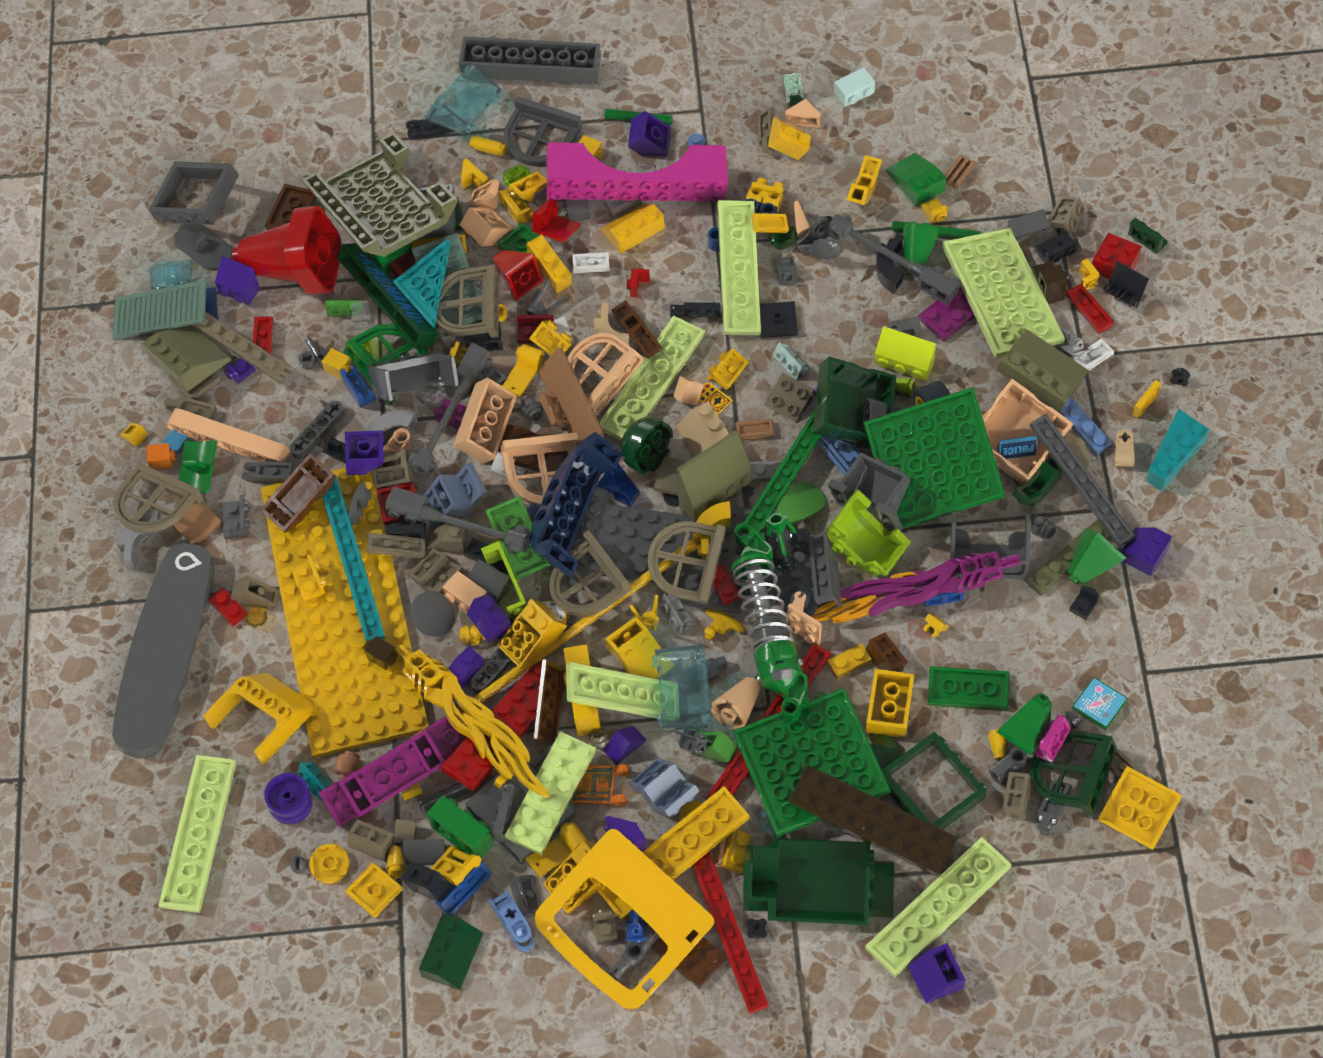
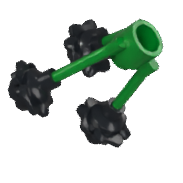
(798, 538)

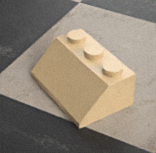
(701, 428)

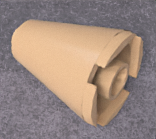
(736, 704)

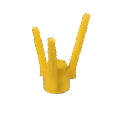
(649, 618)

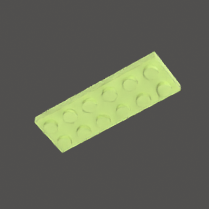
(613, 690)
(560, 776)

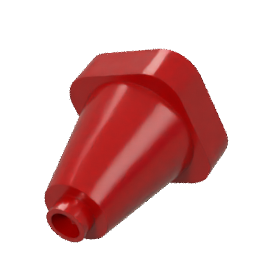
(296, 251)

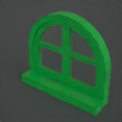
(362, 358)

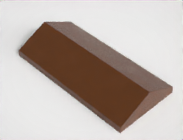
(549, 703)

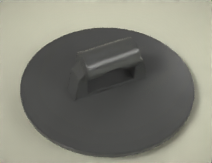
(432, 613)

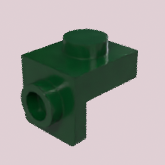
(784, 240)

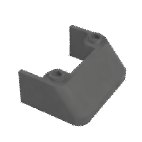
(412, 373)
(1017, 544)

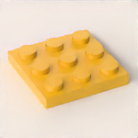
(1140, 808)

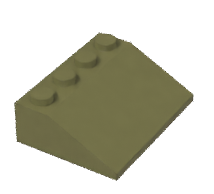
(185, 355)
(1042, 370)
(713, 475)

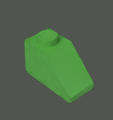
(721, 749)

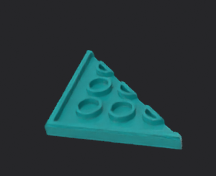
(424, 282)

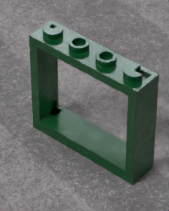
(953, 758)

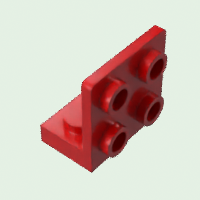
(549, 224)

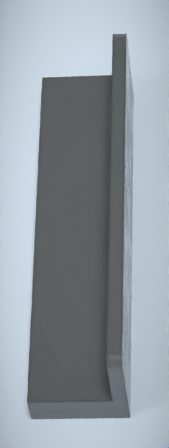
(824, 570)

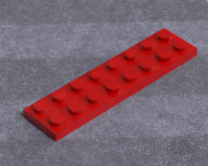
(516, 711)

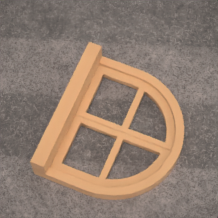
(612, 380)
(534, 446)

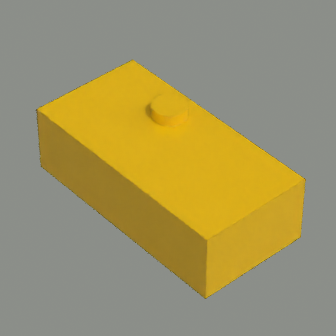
(585, 716)

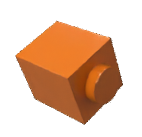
(160, 456)

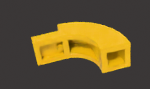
(863, 188)
(715, 515)

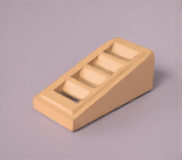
(802, 224)

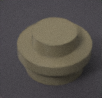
(599, 740)

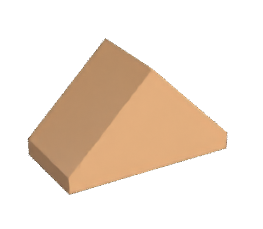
(803, 115)

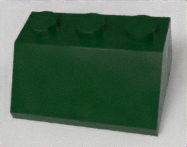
(450, 952)

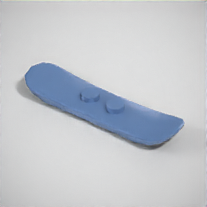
(840, 452)

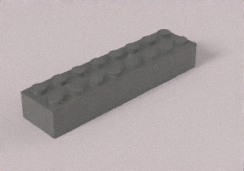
(532, 59)

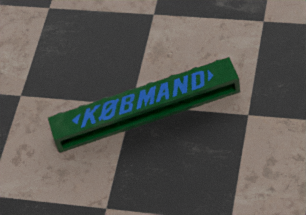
(387, 296)

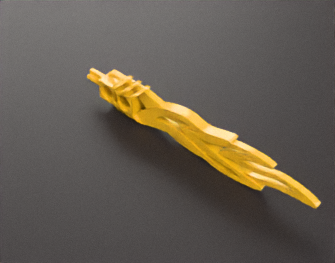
(429, 676)

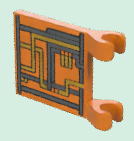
(598, 786)

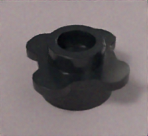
(1180, 376)
(761, 932)

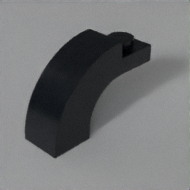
(888, 274)

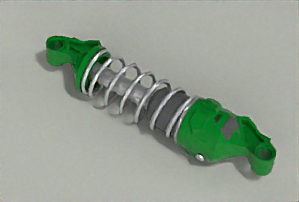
(774, 650)

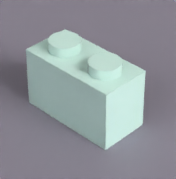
(854, 87)

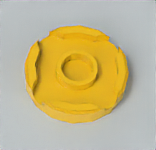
(329, 863)

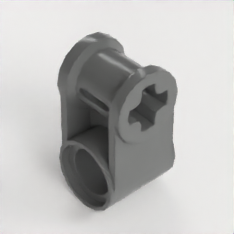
(873, 409)

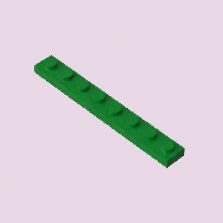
(783, 476)

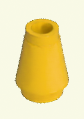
(998, 744)
(395, 862)

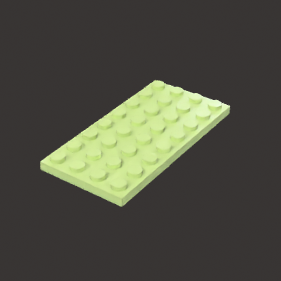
(1001, 289)

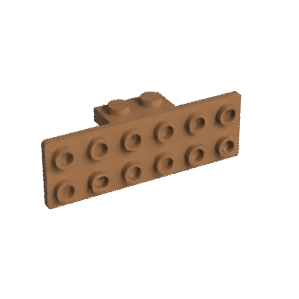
(566, 401)

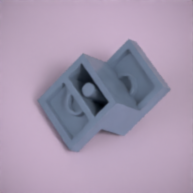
(456, 493)
(664, 787)

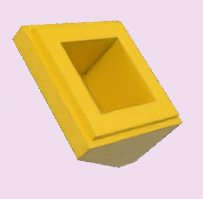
(134, 434)

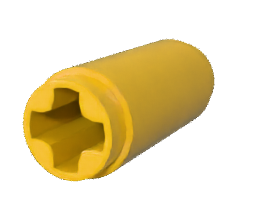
(487, 145)

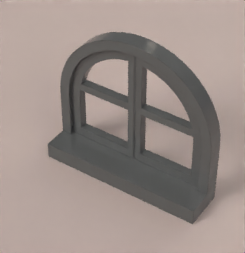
(546, 116)

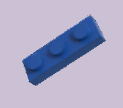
(458, 895)

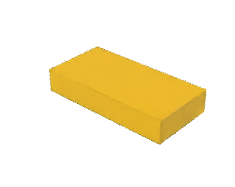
(769, 223)
(1148, 397)

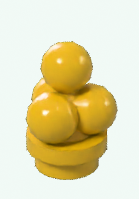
(470, 635)

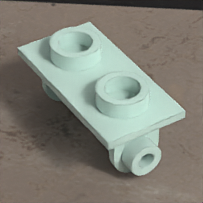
(786, 358)

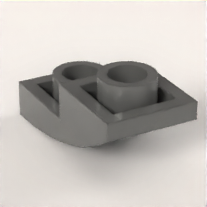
(359, 501)

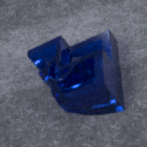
(620, 485)

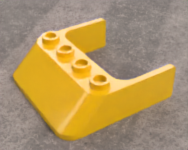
(272, 698)

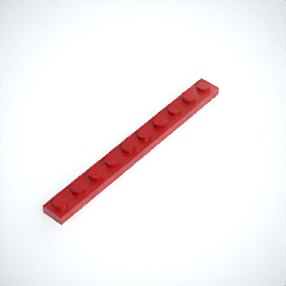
(737, 769)
(730, 934)

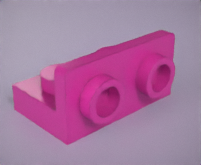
(1053, 739)

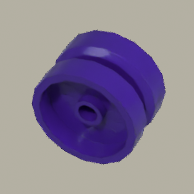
(288, 798)

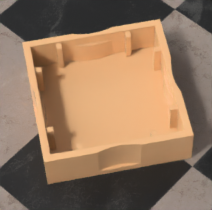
(1011, 419)

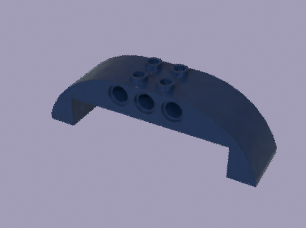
(568, 500)

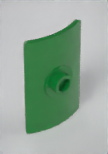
(198, 464)

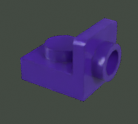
(238, 370)

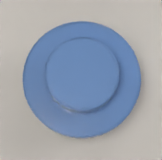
(696, 139)

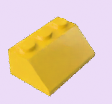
(634, 227)

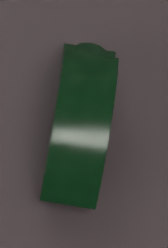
(1040, 484)

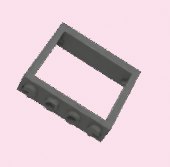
(222, 172)

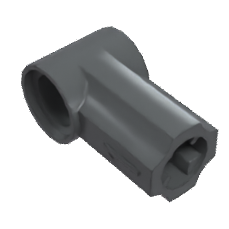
(1001, 770)

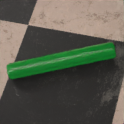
(625, 115)

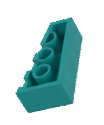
(1177, 448)

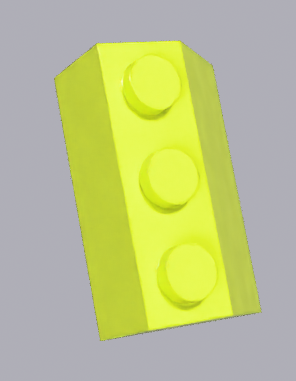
(905, 353)

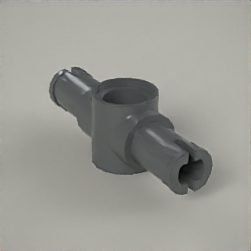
(628, 961)

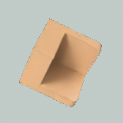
(688, 390)

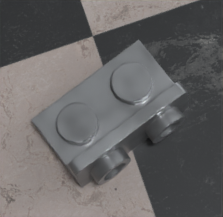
(235, 518)

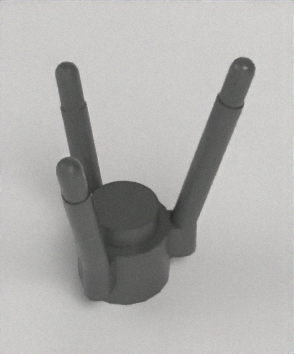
(536, 306)

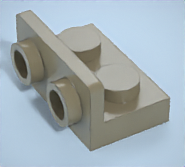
(1067, 213)

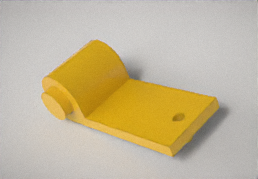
(528, 362)
(558, 850)

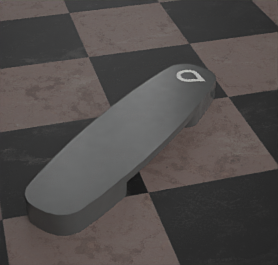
(162, 651)

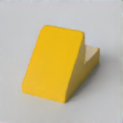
(471, 175)
(529, 185)

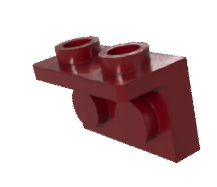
(528, 324)

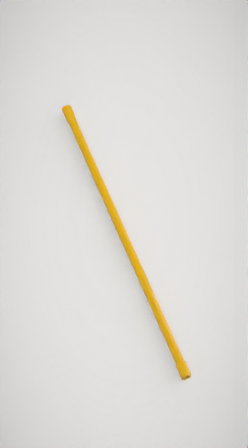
(575, 629)

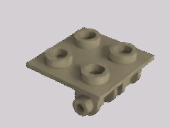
(789, 397)

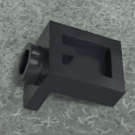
(1085, 602)

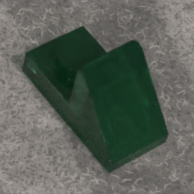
(792, 89)

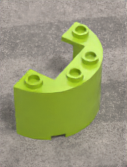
(864, 539)

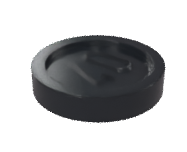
(671, 500)

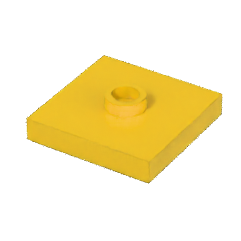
(373, 890)

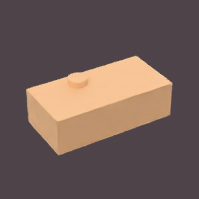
(485, 420)

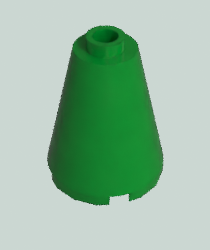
(919, 241)

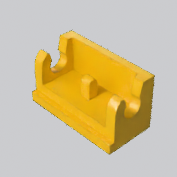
(515, 206)

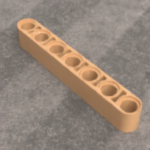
(227, 437)

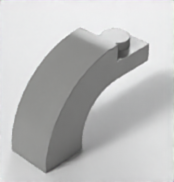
(392, 421)
(130, 540)

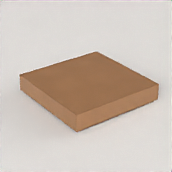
(197, 523)

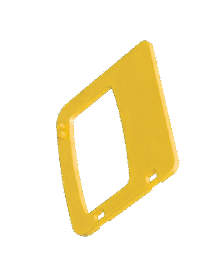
(648, 892)

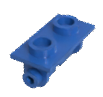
(636, 928)

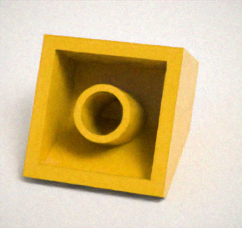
(788, 139)

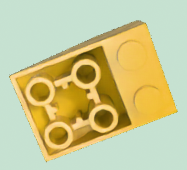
(531, 633)
(633, 648)
(587, 889)

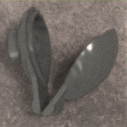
(816, 240)

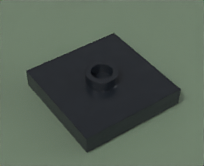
(778, 319)

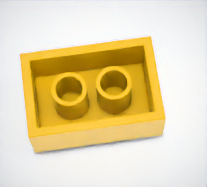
(890, 703)

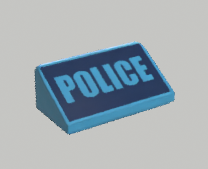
(1018, 447)

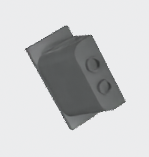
(879, 483)

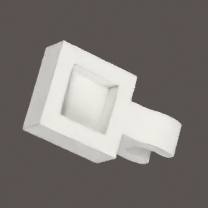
(498, 466)

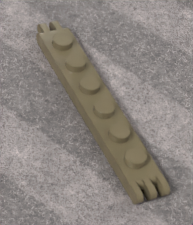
(244, 348)

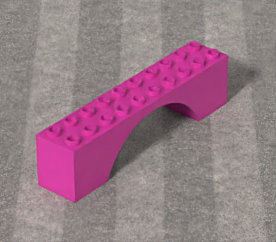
(578, 175)

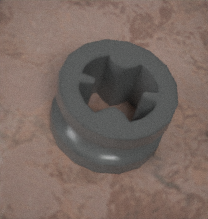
(309, 356)

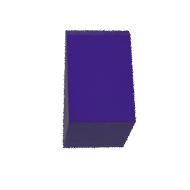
(623, 744)

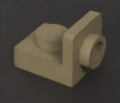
(604, 926)

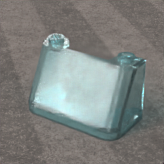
(464, 101)
(683, 688)

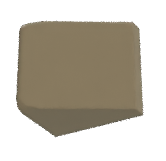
(404, 830)

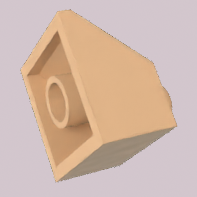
(485, 226)

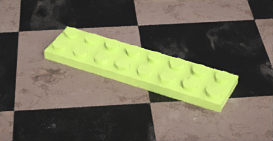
(738, 268)
(652, 377)
(197, 834)
(938, 907)

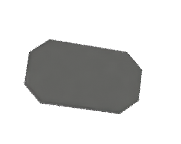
(202, 245)

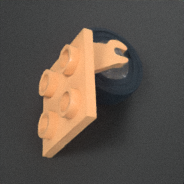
(799, 608)

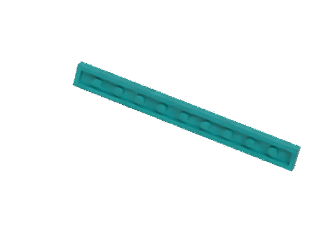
(353, 563)

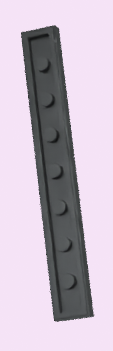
(1082, 480)

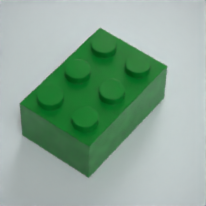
(460, 827)

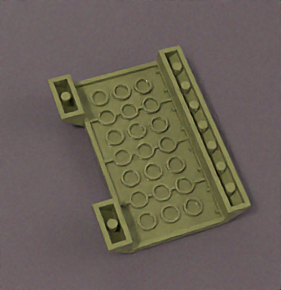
(379, 201)

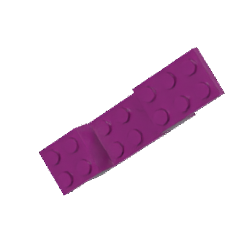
(392, 772)

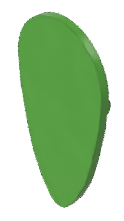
(801, 501)

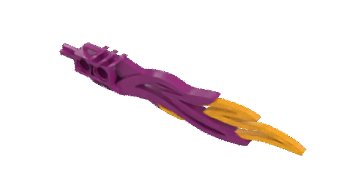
(901, 591)

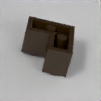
(1051, 281)

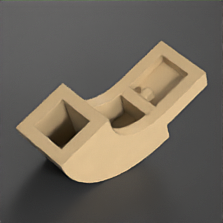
(601, 325)

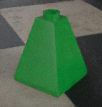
(1092, 557)
(1029, 724)

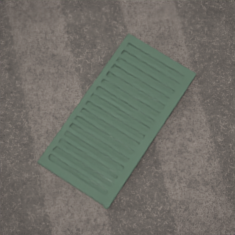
(456, 261)
(159, 309)

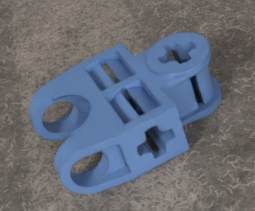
(512, 920)

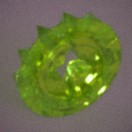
(515, 174)

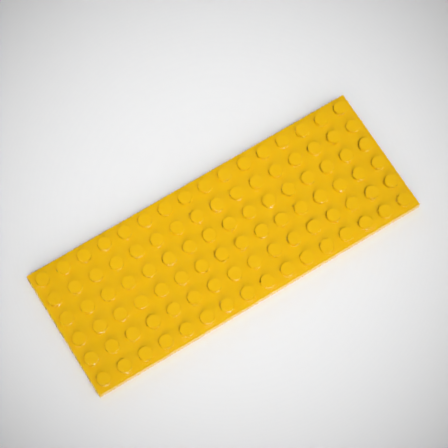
(350, 694)

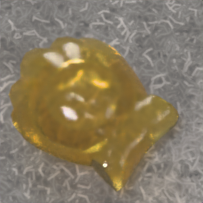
(257, 616)

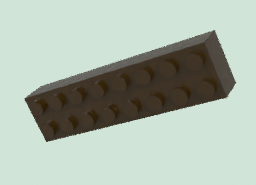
(873, 820)

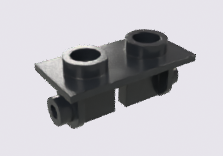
(335, 449)

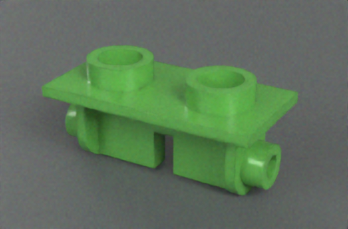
(339, 307)

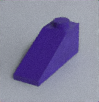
(466, 666)

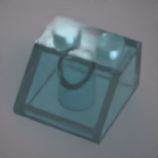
(170, 273)

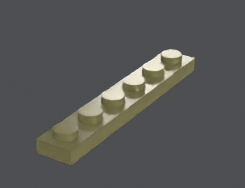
(1060, 563)

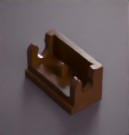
(885, 654)

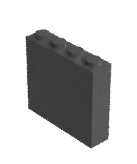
(484, 805)

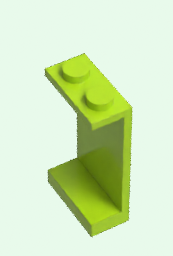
(493, 554)

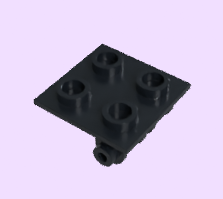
(1126, 285)

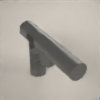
(319, 353)

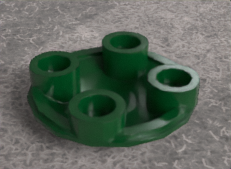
(884, 748)

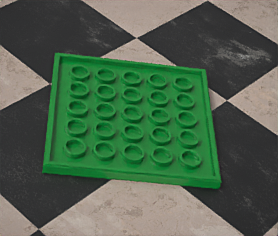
(942, 452)
(824, 738)

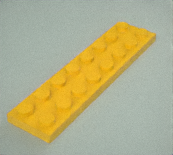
(688, 841)

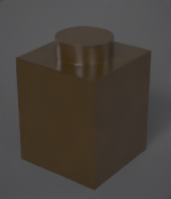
(381, 653)

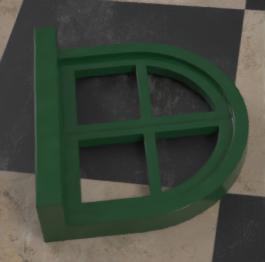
(1095, 773)

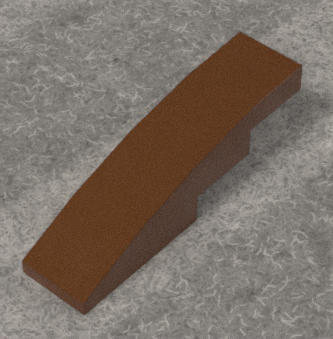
(636, 329)

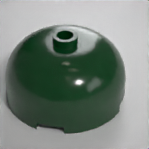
(646, 444)

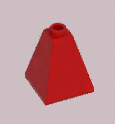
(518, 272)

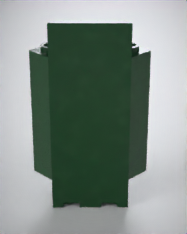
(817, 881)

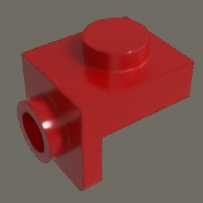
(637, 275)

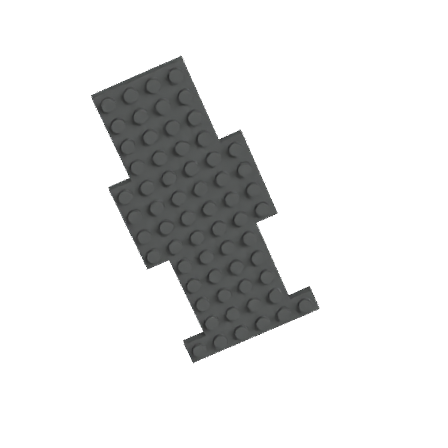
(629, 532)

